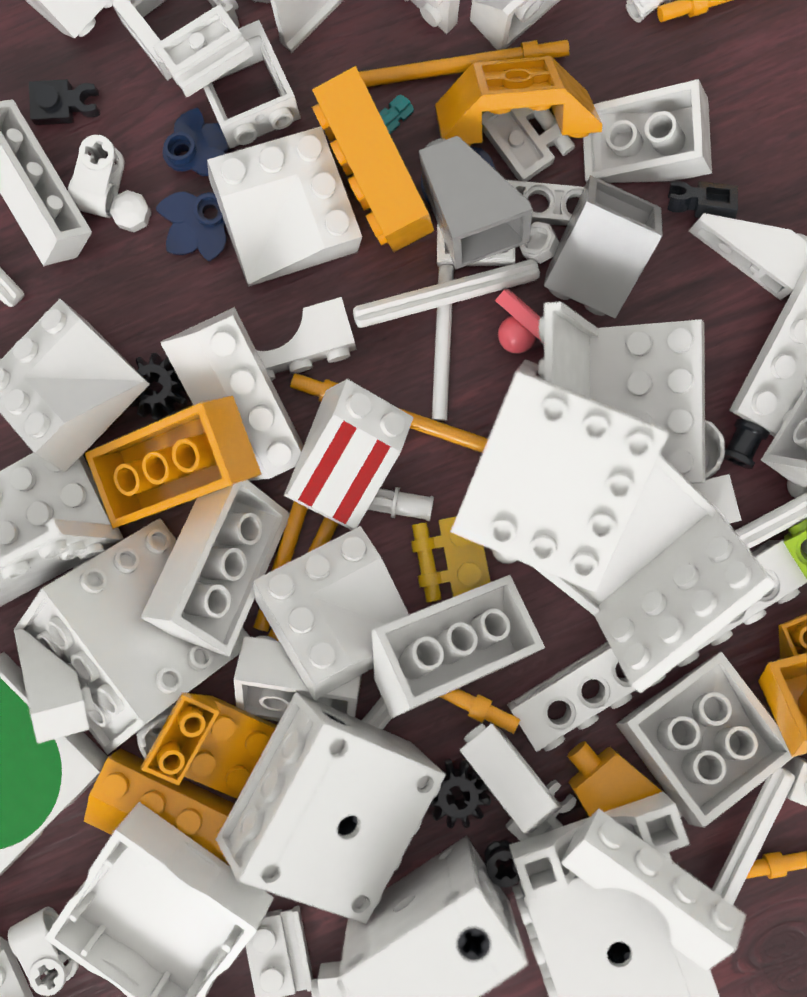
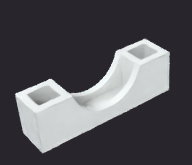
(321, 335)
(540, 857)
(613, 857)

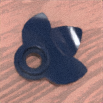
(196, 137)
(190, 227)

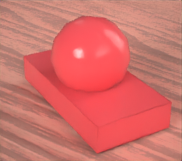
(520, 330)

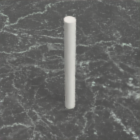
(442, 351)

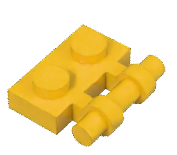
(463, 557)

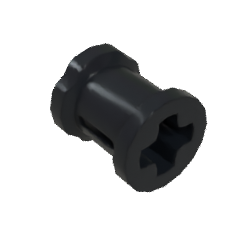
(745, 443)
(503, 875)

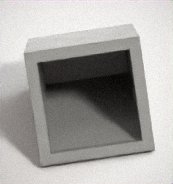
(472, 202)
(604, 248)

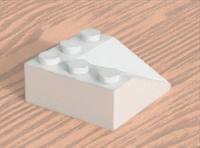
(284, 205)
(64, 386)
(328, 607)
(706, 740)

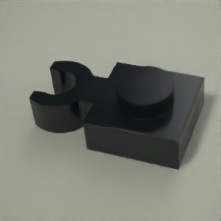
(56, 101)
(706, 198)

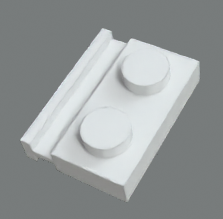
(203, 50)
(279, 955)

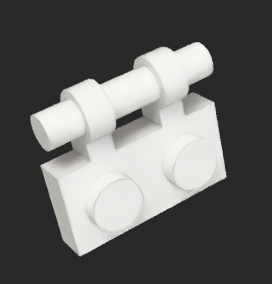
(519, 142)

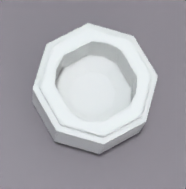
(130, 211)
(542, 243)

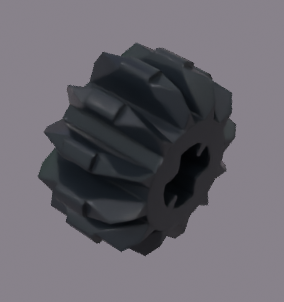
(155, 402)
(464, 807)

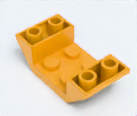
(510, 85)
(208, 744)

